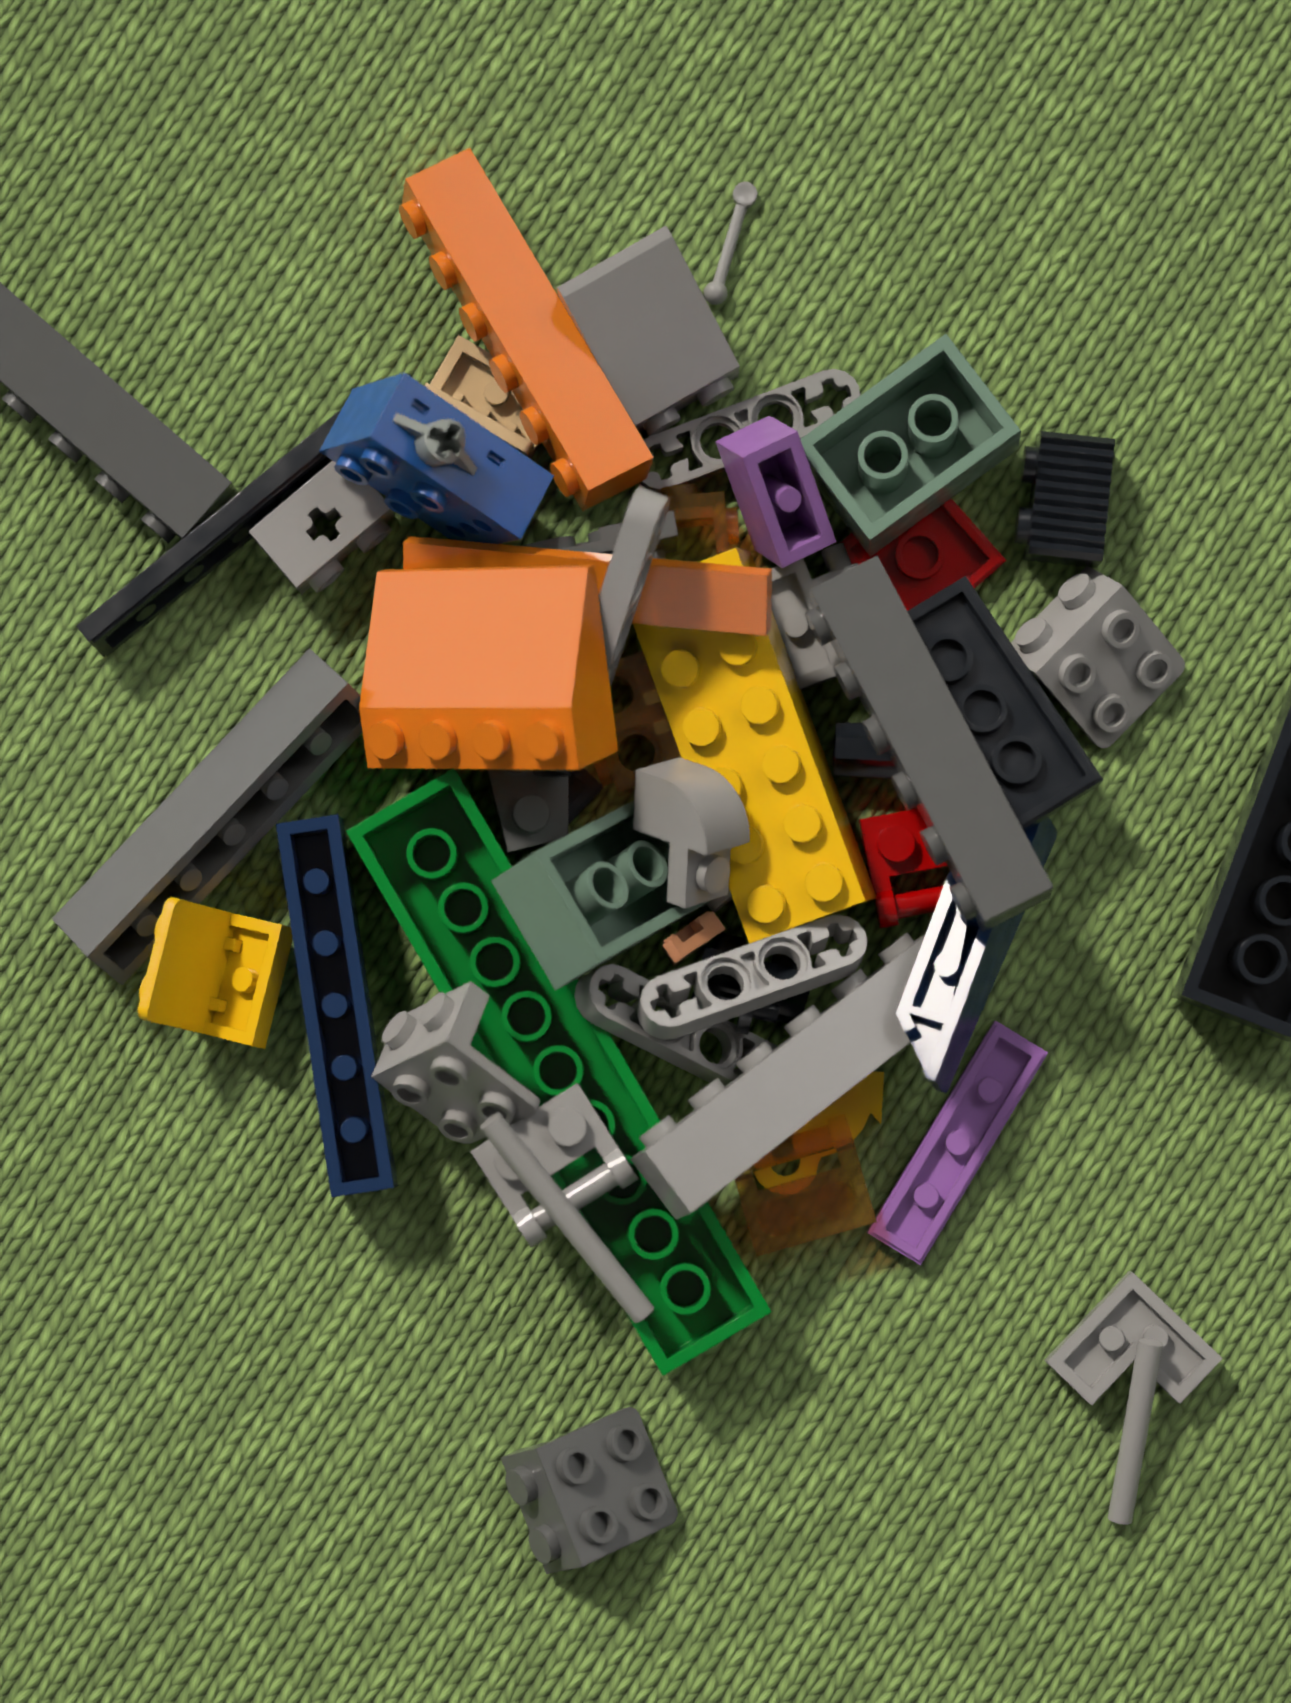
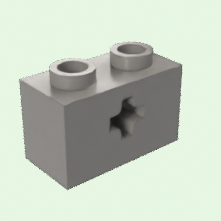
(289, 528)

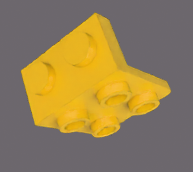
(214, 972)

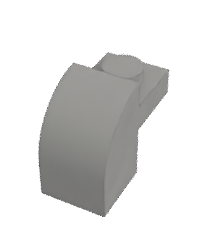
(699, 818)

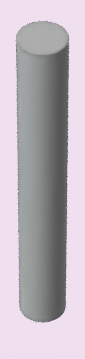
(1135, 1431)

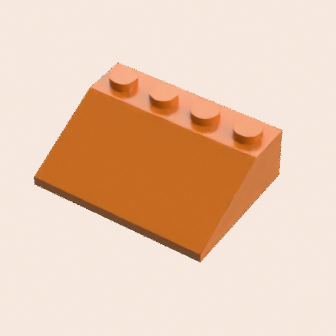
(487, 670)

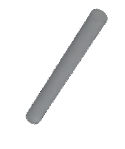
(566, 1217)

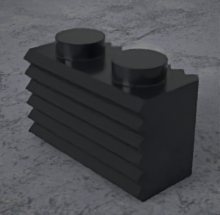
(1066, 499)

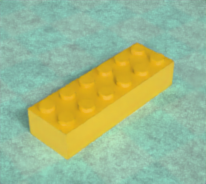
(746, 718)

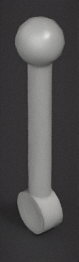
(744, 197)

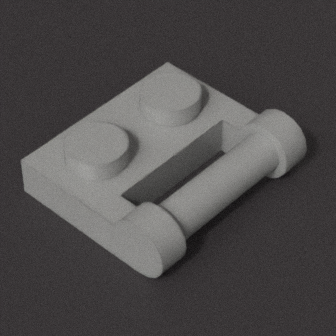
(557, 1136)

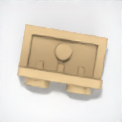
(470, 387)

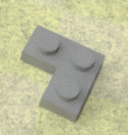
(1108, 1339)

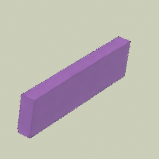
(957, 1142)

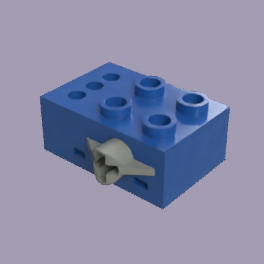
(435, 462)

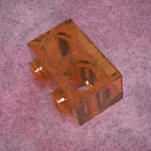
(641, 720)

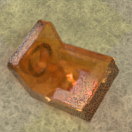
(704, 510)

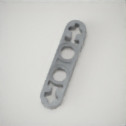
(739, 416)
(629, 570)
(756, 984)
(682, 1051)

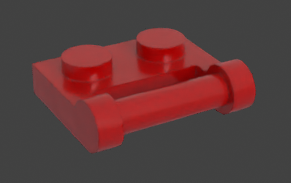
(894, 849)

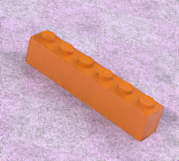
(525, 330)

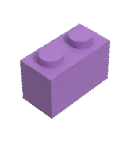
(776, 491)

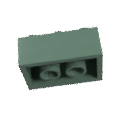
(909, 444)
(591, 895)

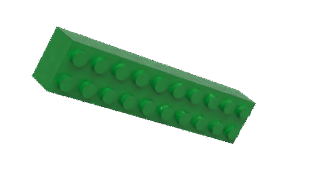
(436, 874)

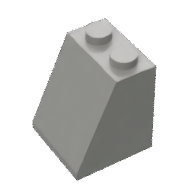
(651, 332)

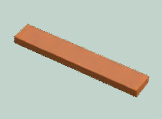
(673, 594)

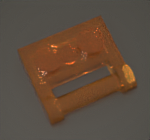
(811, 1204)

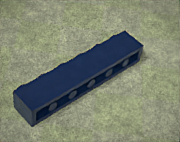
(336, 1005)

